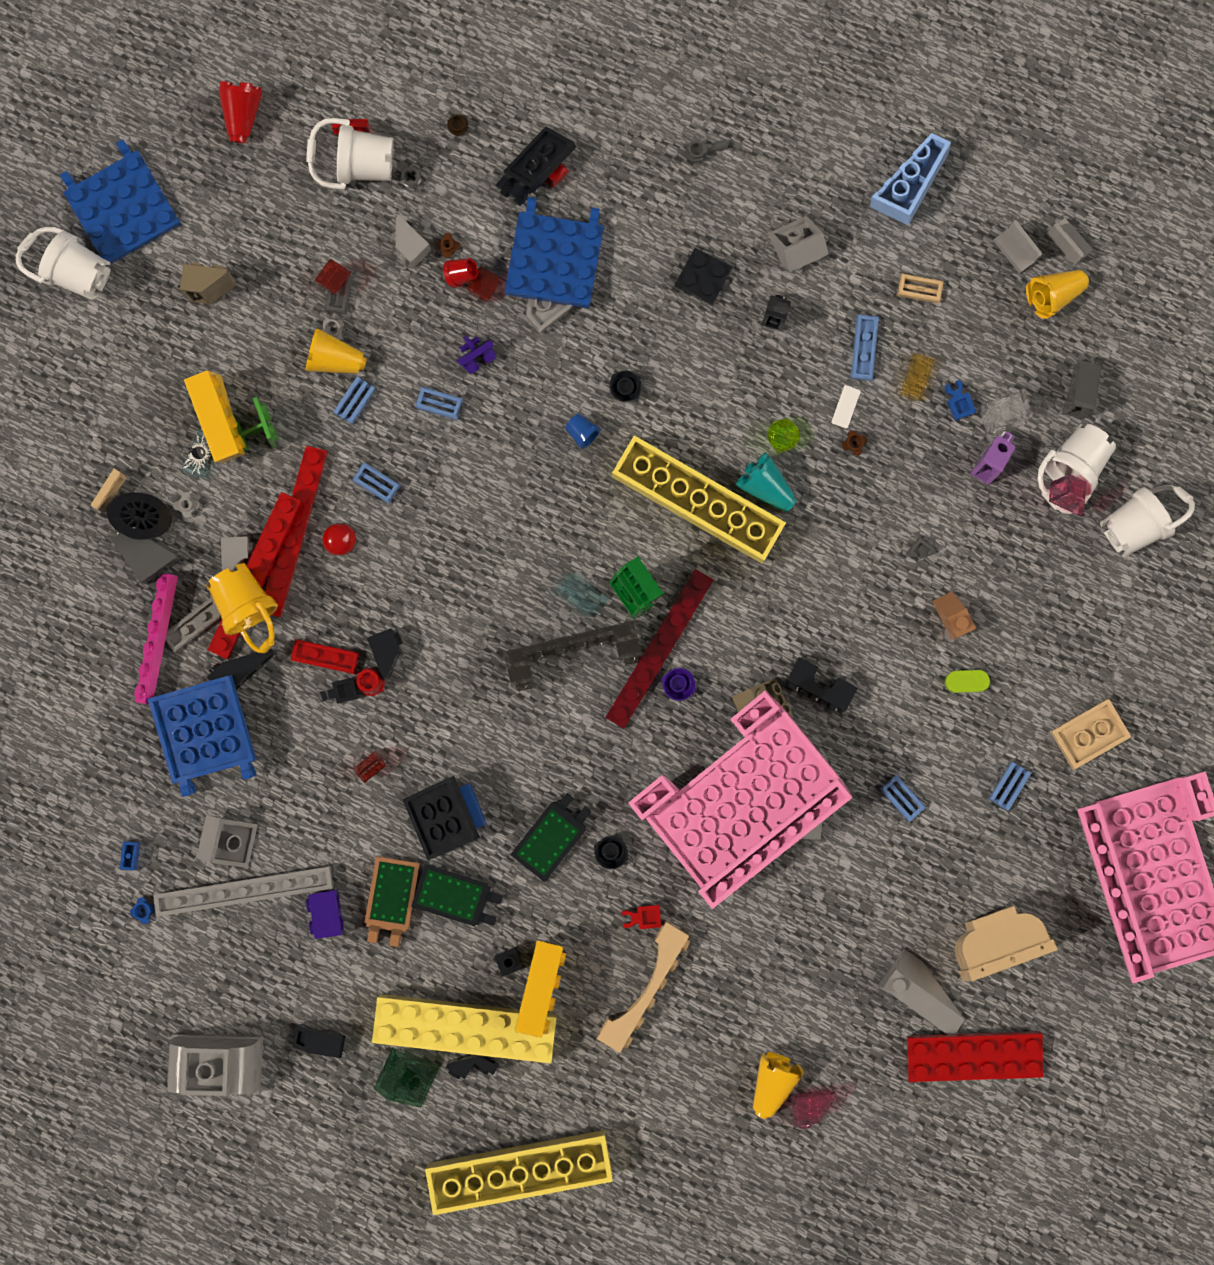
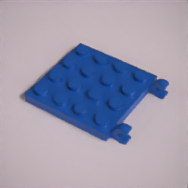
(121, 206)
(554, 258)
(202, 731)

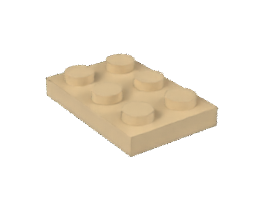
(1090, 734)

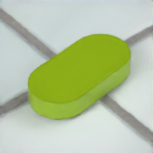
(967, 681)

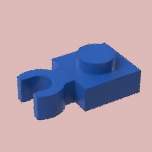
(960, 404)

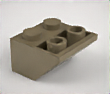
(205, 283)
(772, 687)

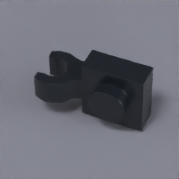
(342, 691)

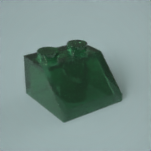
(406, 1078)

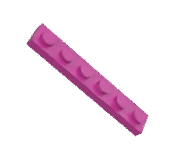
(156, 638)

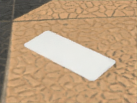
(845, 406)

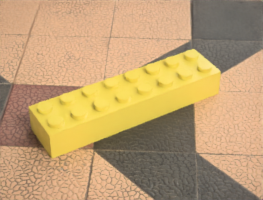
(698, 499)
(458, 1028)
(519, 1172)

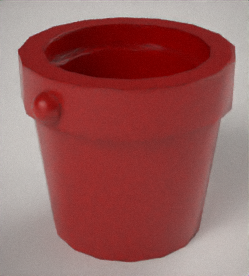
(460, 271)
(370, 682)

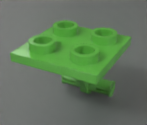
(263, 426)

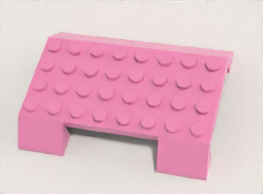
(746, 802)
(1155, 872)

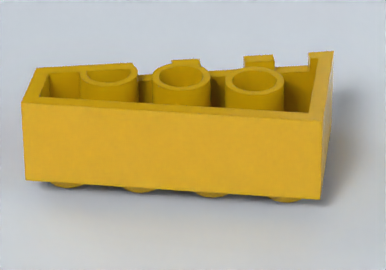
(215, 416)
(539, 990)

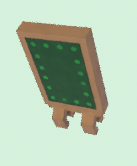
(391, 898)

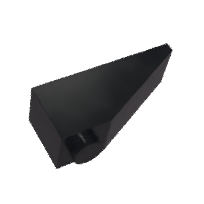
(241, 668)

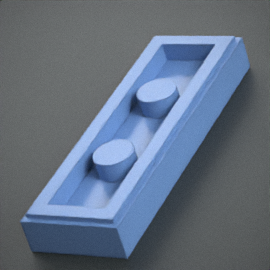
(864, 347)

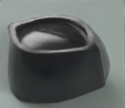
(625, 386)
(611, 852)

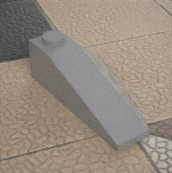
(917, 988)

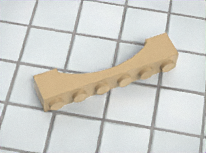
(617, 1030)

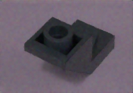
(318, 1041)
(461, 1066)

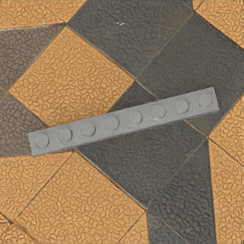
(243, 891)

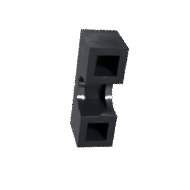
(803, 678)

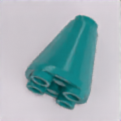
(767, 484)

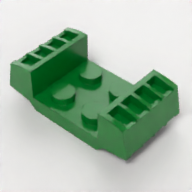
(635, 587)

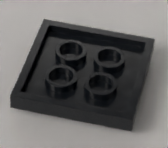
(441, 818)

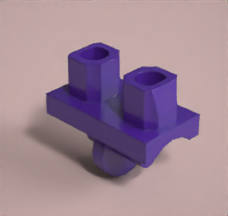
(484, 349)

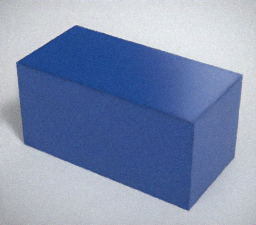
(130, 855)

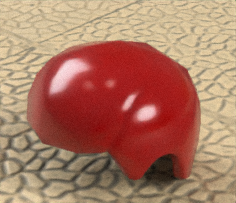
(339, 539)

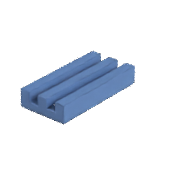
(344, 400)
(456, 409)
(361, 473)
(1026, 774)
(889, 783)

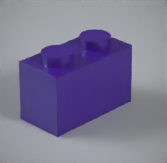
(325, 914)

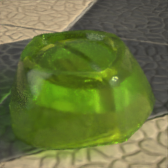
(783, 435)

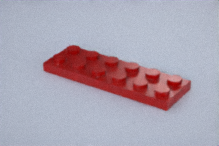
(975, 1056)

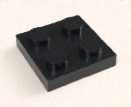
(703, 276)

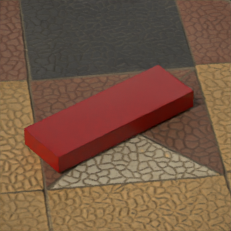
(325, 656)

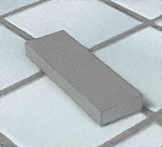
(192, 625)

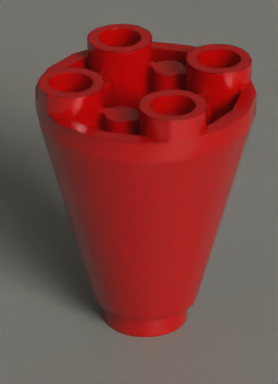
(239, 109)

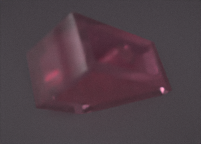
(1069, 494)
(810, 1107)

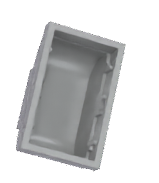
(214, 1064)

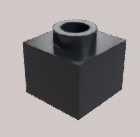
(513, 954)

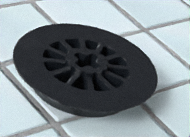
(126, 507)

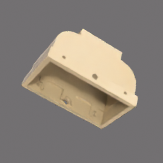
(1000, 943)

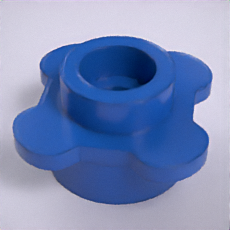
(137, 913)

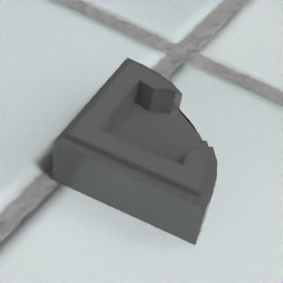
(920, 549)

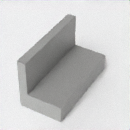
(1069, 241)
(1018, 247)

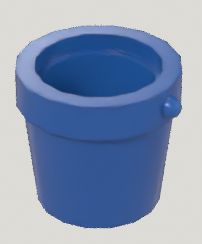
(582, 430)

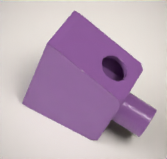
(994, 458)

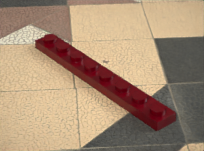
(659, 648)

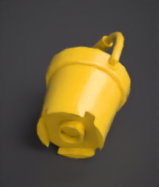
(242, 604)

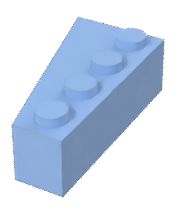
(908, 186)

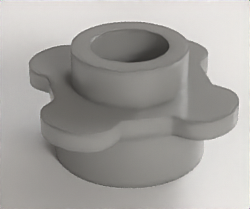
(337, 325)
(186, 511)

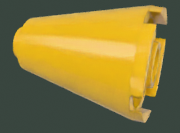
(1055, 291)
(333, 355)
(774, 1083)

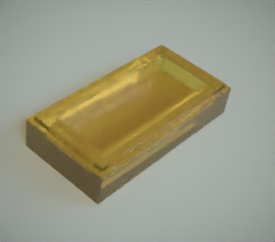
(916, 377)

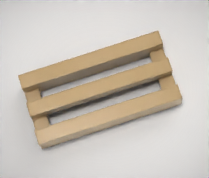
(934, 299)
(108, 490)

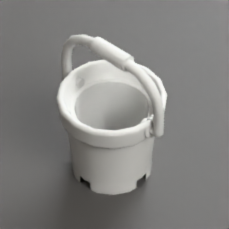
(358, 155)
(66, 264)
(1081, 456)
(1144, 520)

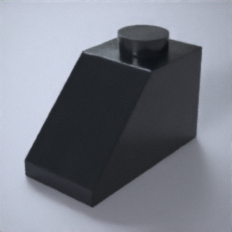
(776, 312)
(386, 650)

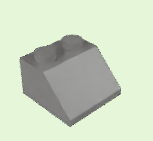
(799, 243)
(226, 841)

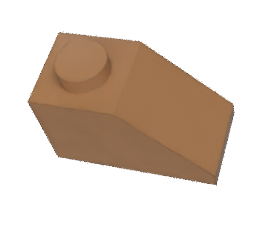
(953, 615)

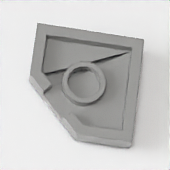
(544, 314)

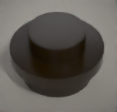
(457, 125)

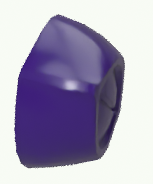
(679, 684)

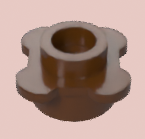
(447, 251)
(859, 439)

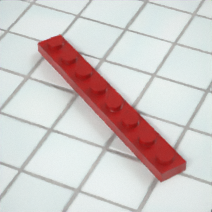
(305, 491)
(261, 561)

